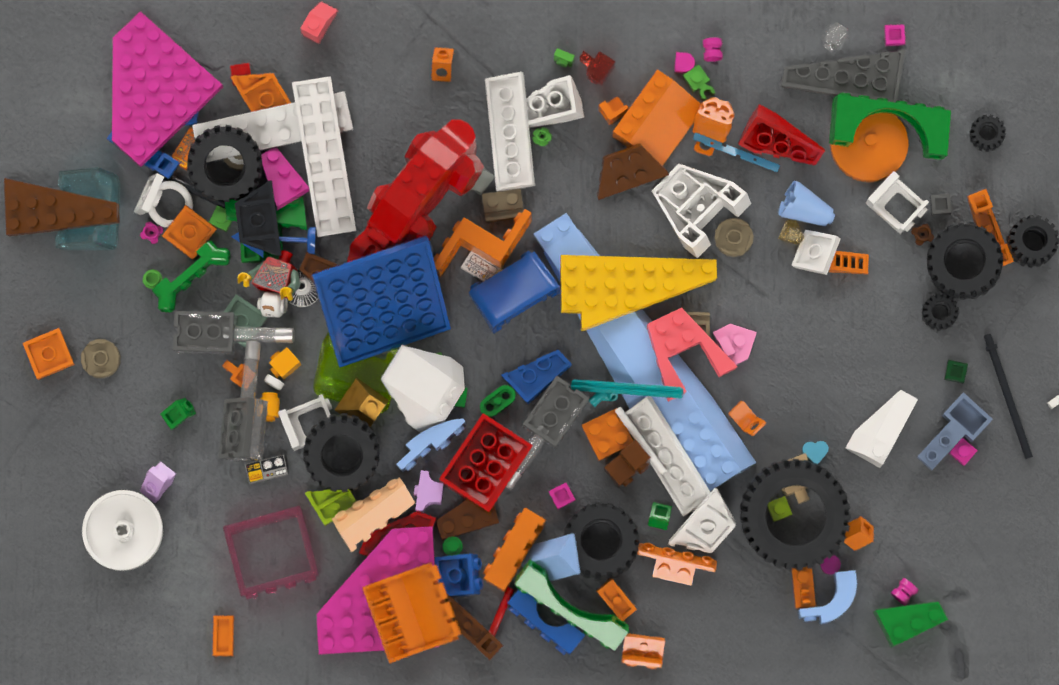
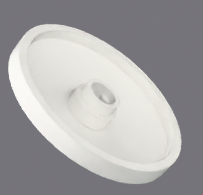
(122, 530)

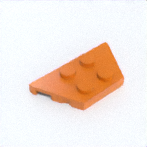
(260, 91)

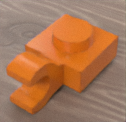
(237, 372)

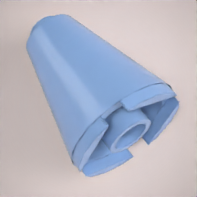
(805, 206)

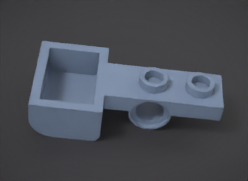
(964, 420)

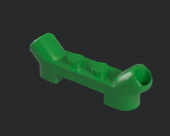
(167, 290)

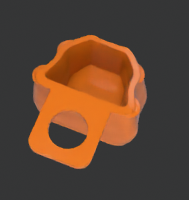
(713, 121)

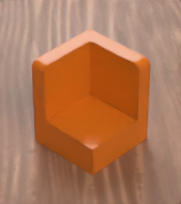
(613, 110)
(859, 534)

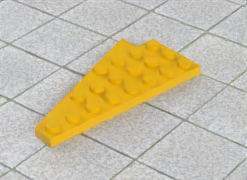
(616, 286)

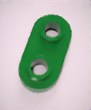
(496, 400)

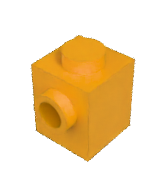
(284, 363)

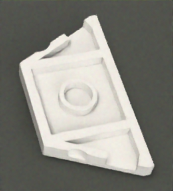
(706, 525)

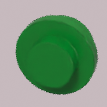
(452, 546)

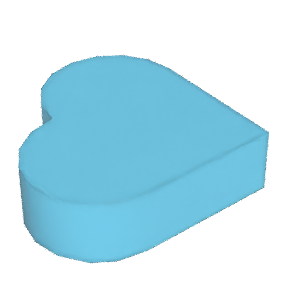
(815, 451)

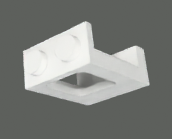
(885, 192)
(292, 425)

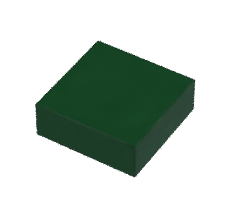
(956, 371)

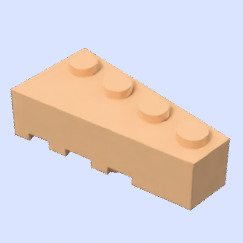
(372, 512)

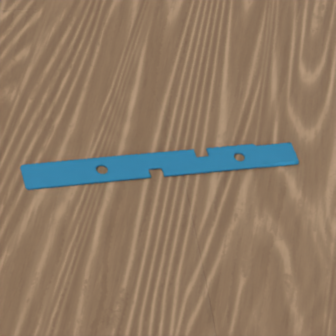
(734, 151)

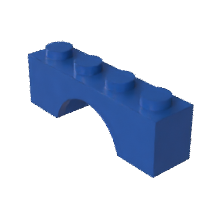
(565, 637)

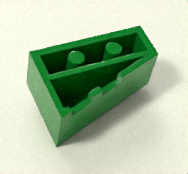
(909, 621)

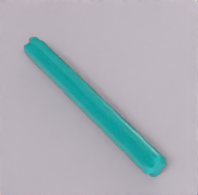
(627, 388)

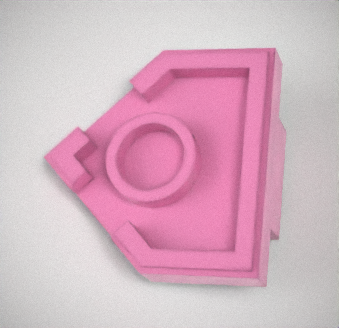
(735, 342)

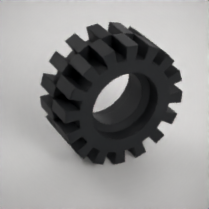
(991, 122)
(945, 301)

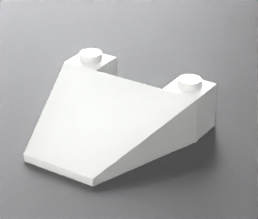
(693, 199)

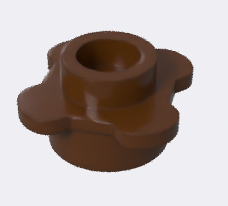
(925, 228)

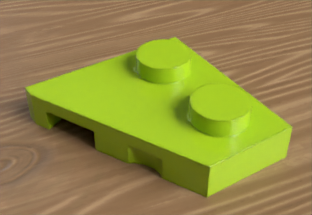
(329, 503)

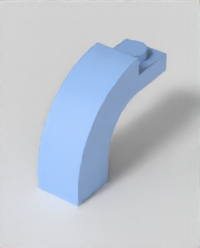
(844, 594)

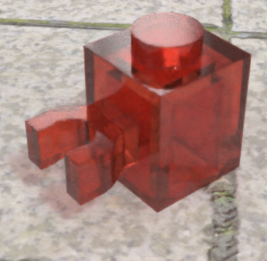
(599, 67)

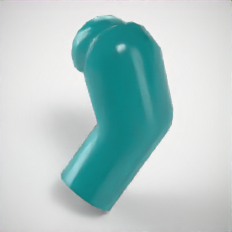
(598, 397)

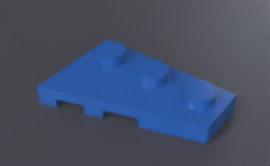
(536, 376)

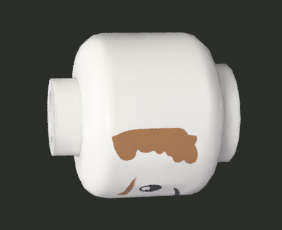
(272, 305)

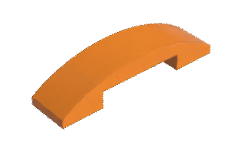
(983, 216)

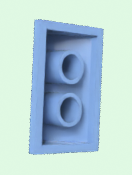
(556, 556)

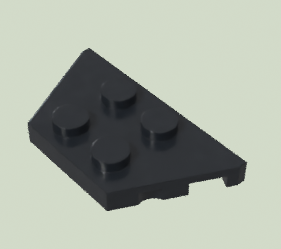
(258, 220)

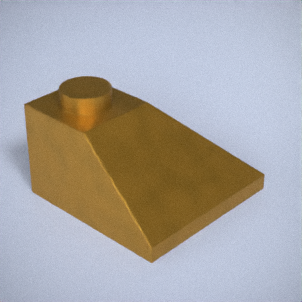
(362, 402)

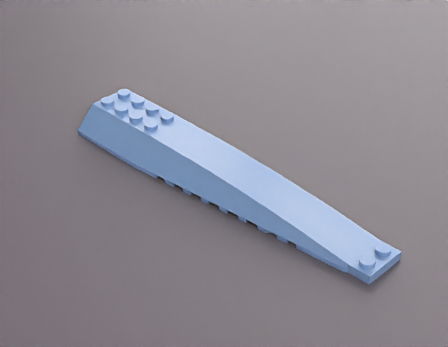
(631, 359)

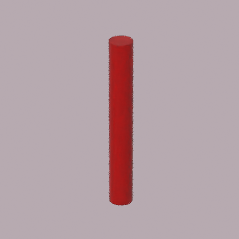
(501, 611)

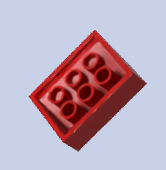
(485, 463)

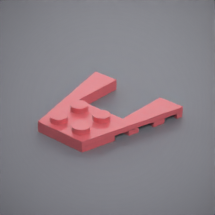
(676, 334)

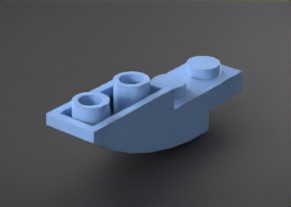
(436, 436)

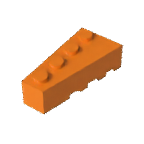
(514, 550)

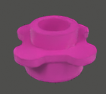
(153, 238)

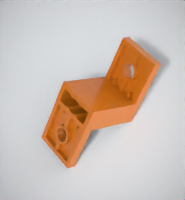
(482, 242)

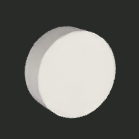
(273, 382)

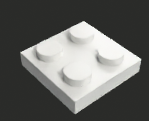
(816, 252)

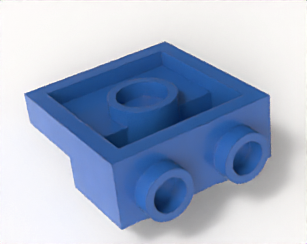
(460, 574)

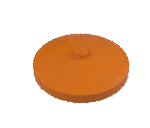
(876, 150)

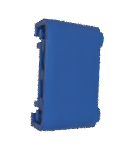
(513, 290)

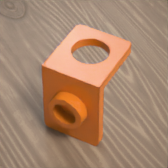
(442, 59)
(746, 418)

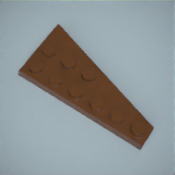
(44, 209)

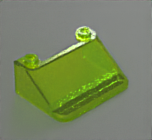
(335, 381)

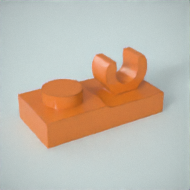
(803, 588)
(616, 599)

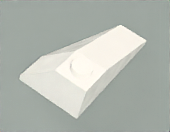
(554, 103)
(878, 433)

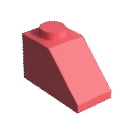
(318, 22)

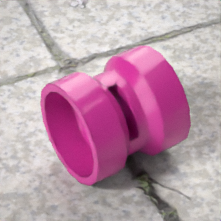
(712, 49)
(904, 591)

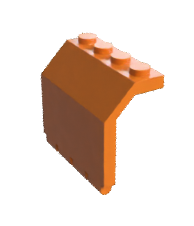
(411, 612)

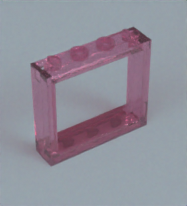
(288, 582)

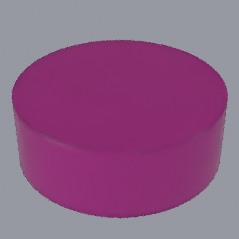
(831, 565)

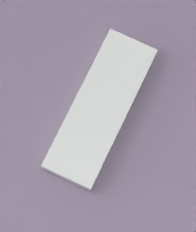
(509, 132)
(681, 477)

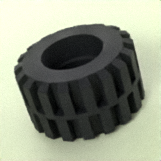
(1040, 227)

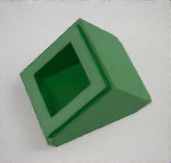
(659, 516)

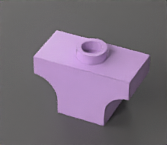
(157, 481)
(427, 492)

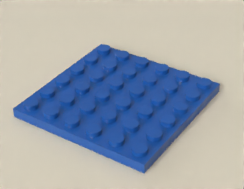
(382, 301)

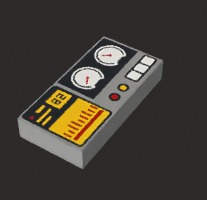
(266, 469)

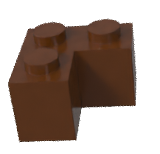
(630, 462)

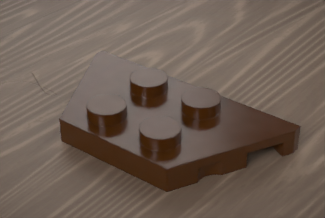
(628, 170)

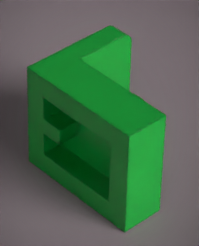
(178, 412)

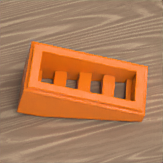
(840, 269)

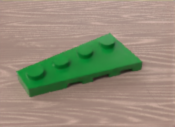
(289, 215)

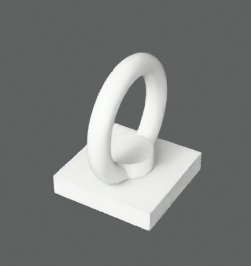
(152, 194)

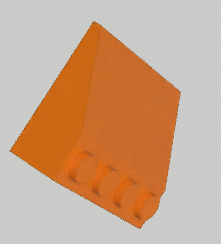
(658, 117)

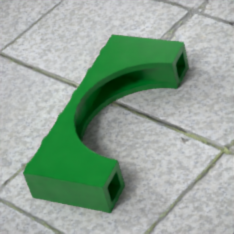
(930, 123)

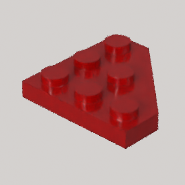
(414, 520)

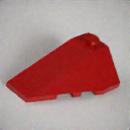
(774, 135)

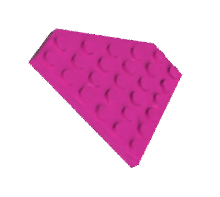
(153, 89)
(346, 619)

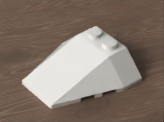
(424, 386)

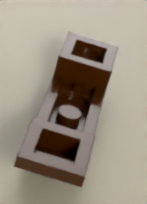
(474, 631)

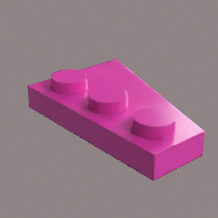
(285, 180)

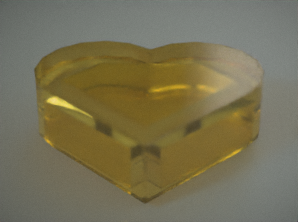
(791, 232)

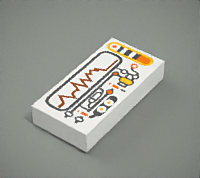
(479, 267)

